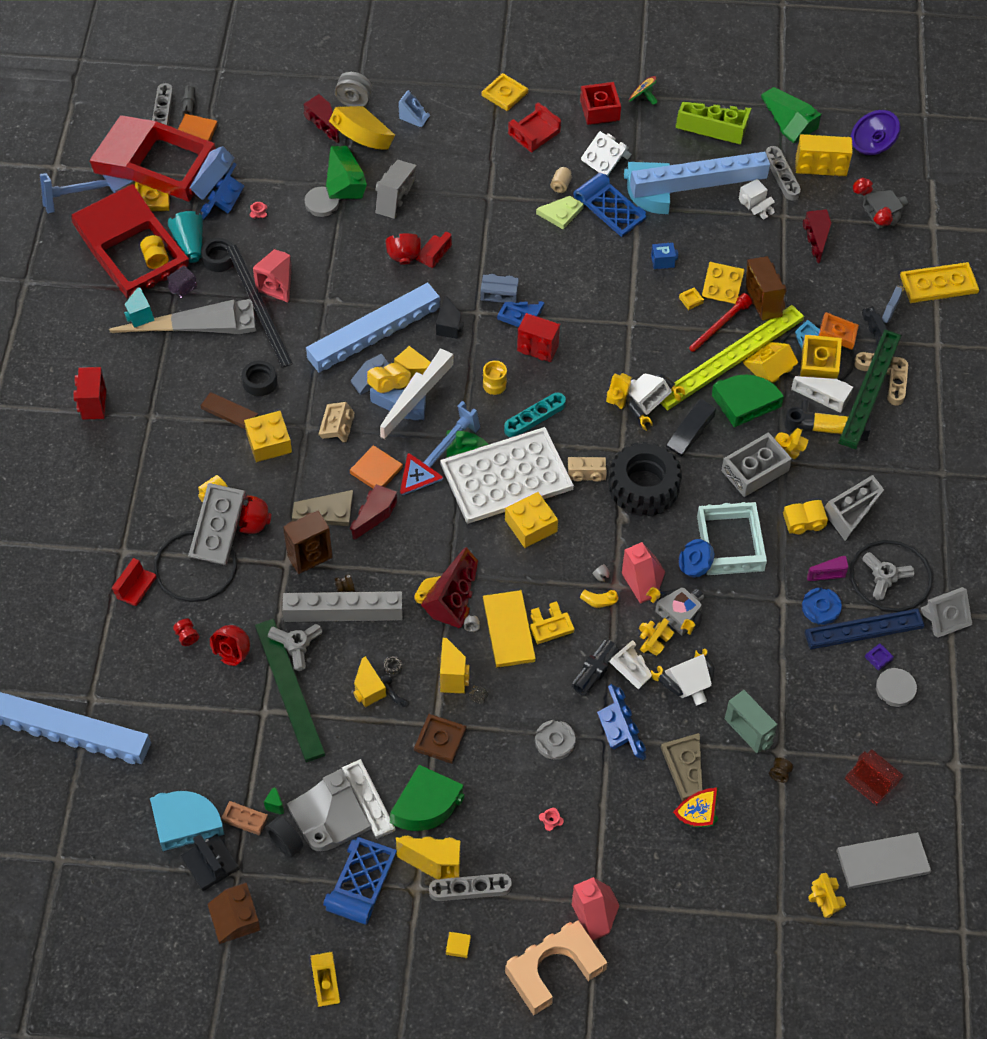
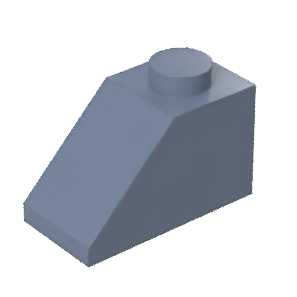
(359, 381)

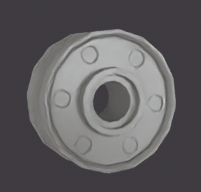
(353, 89)

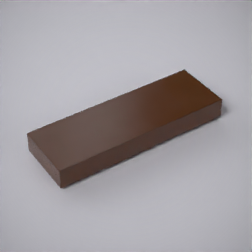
(227, 410)

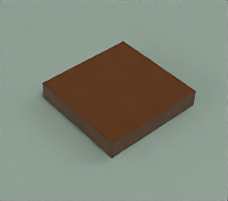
(440, 738)

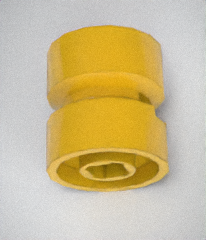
(154, 252)
(494, 377)

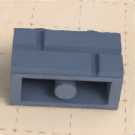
(499, 288)

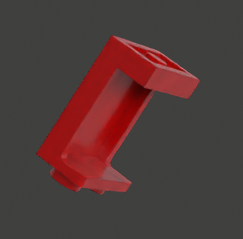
(535, 128)

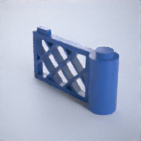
(595, 190)
(354, 905)

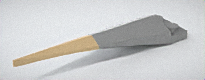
(223, 317)

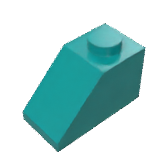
(138, 309)

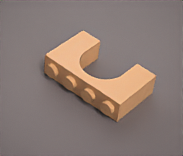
(570, 941)

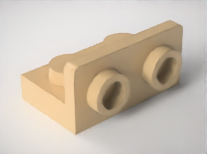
(337, 421)
(587, 468)

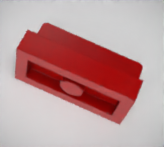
(435, 249)
(133, 583)

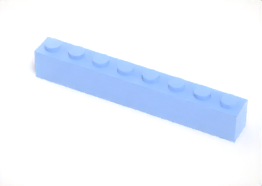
(699, 174)
(373, 327)
(73, 729)

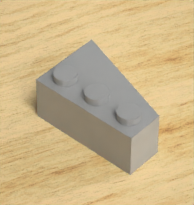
(393, 187)
(852, 505)

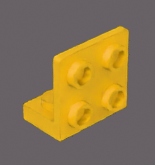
(723, 282)

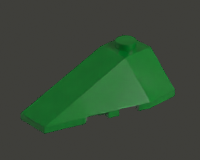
(791, 113)
(344, 175)

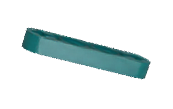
(534, 414)

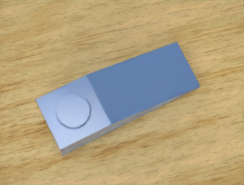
(212, 170)
(388, 400)

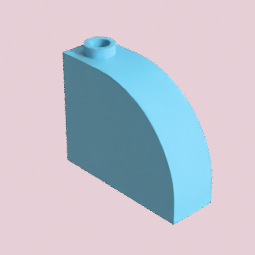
(654, 203)
(184, 816)

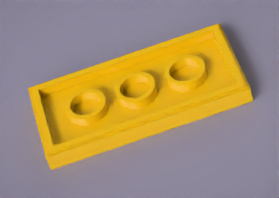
(939, 282)
(509, 628)

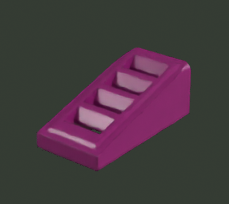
(829, 570)

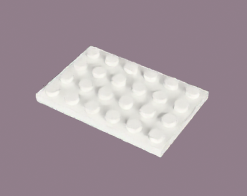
(505, 473)

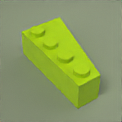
(714, 121)

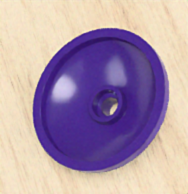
(875, 132)

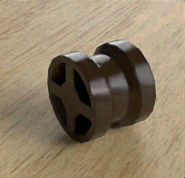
(344, 584)
(781, 770)

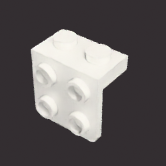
(605, 153)

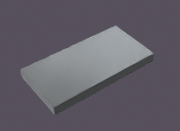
(217, 524)
(883, 860)

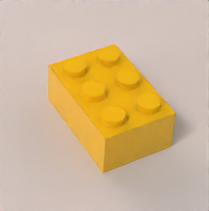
(823, 155)

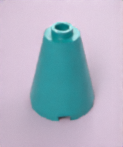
(188, 233)

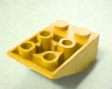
(431, 855)

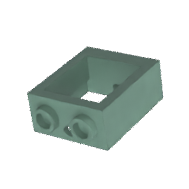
(751, 722)

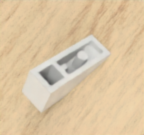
(826, 391)

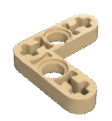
(893, 371)

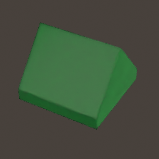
(273, 802)

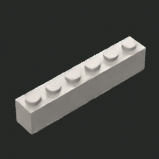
(342, 606)

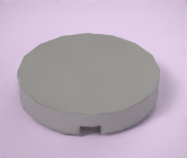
(318, 202)
(896, 687)
(555, 739)

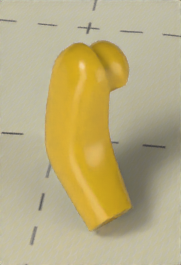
(424, 588)
(599, 600)

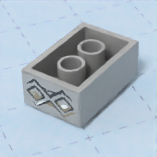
(756, 464)

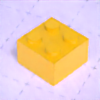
(821, 357)
(268, 436)
(531, 519)

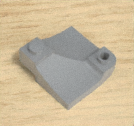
(329, 813)

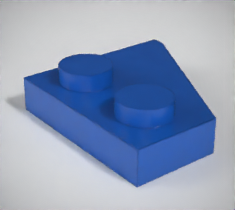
(514, 312)

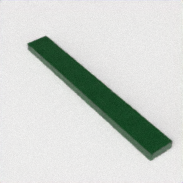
(869, 389)
(290, 693)

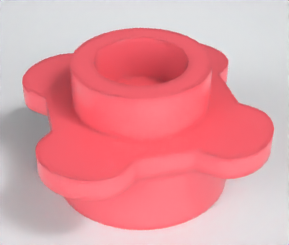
(258, 210)
(551, 813)

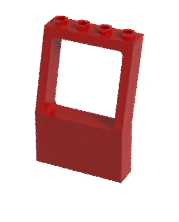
(130, 143)
(116, 220)

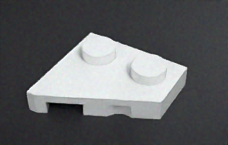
(631, 665)

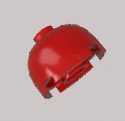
(403, 248)
(254, 515)
(231, 644)

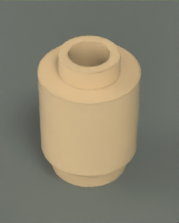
(561, 180)

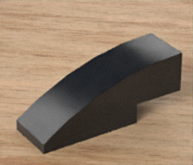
(691, 427)

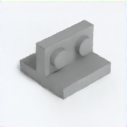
(948, 612)

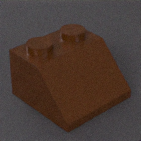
(233, 913)

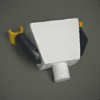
(648, 393)
(688, 677)

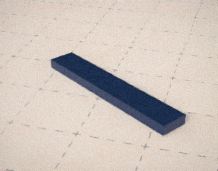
(864, 628)

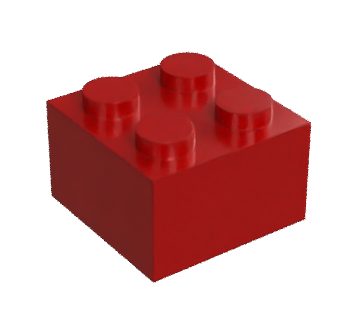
(600, 103)
(538, 337)
(90, 393)

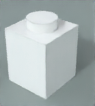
(752, 194)

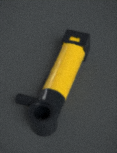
(818, 422)

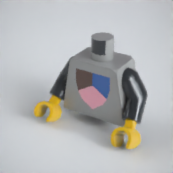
(679, 608)

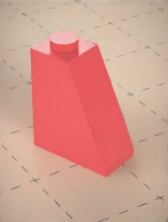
(273, 275)
(642, 571)
(595, 907)

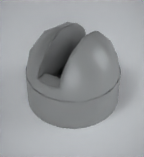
(600, 572)
(471, 627)

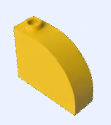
(362, 127)

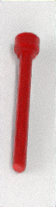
(742, 302)

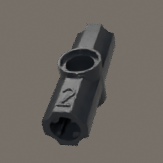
(595, 667)

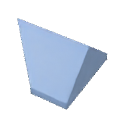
(411, 110)

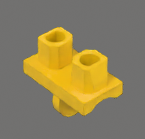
(619, 390)
(793, 443)
(661, 630)
(824, 895)

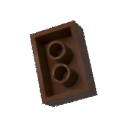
(765, 288)
(308, 541)

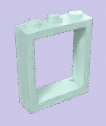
(732, 511)

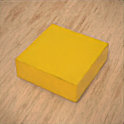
(691, 298)
(458, 944)

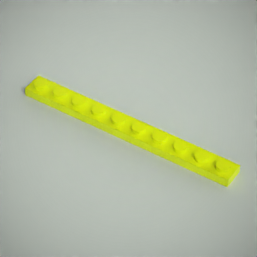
(734, 354)

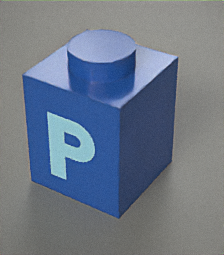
(664, 255)

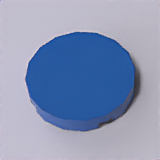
(696, 558)
(821, 606)

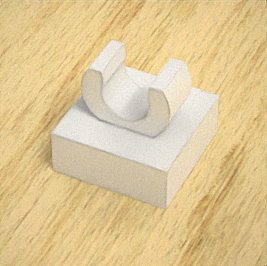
(764, 206)

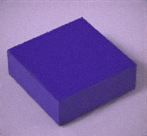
(879, 657)

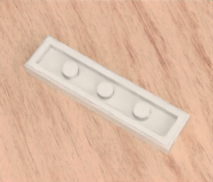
(368, 799)

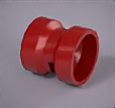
(185, 631)

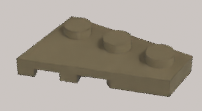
(333, 508)
(684, 764)

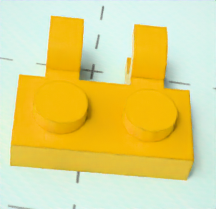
(550, 628)

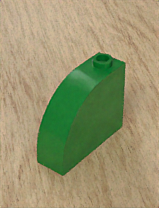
(746, 397)
(426, 801)

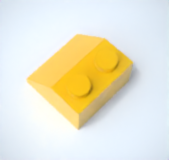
(771, 361)
(453, 669)

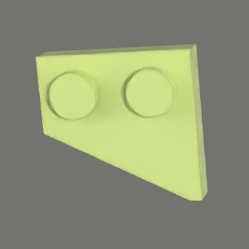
(561, 211)

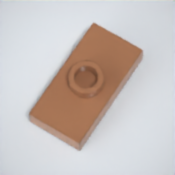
(244, 818)

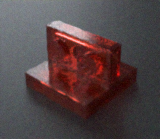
(873, 776)

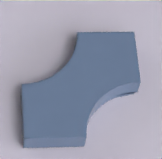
(891, 306)

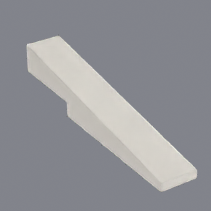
(416, 390)

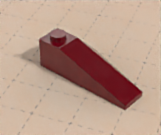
(450, 594)

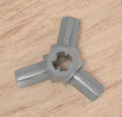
(885, 574)
(301, 637)

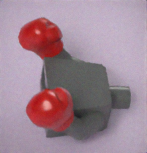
(881, 206)

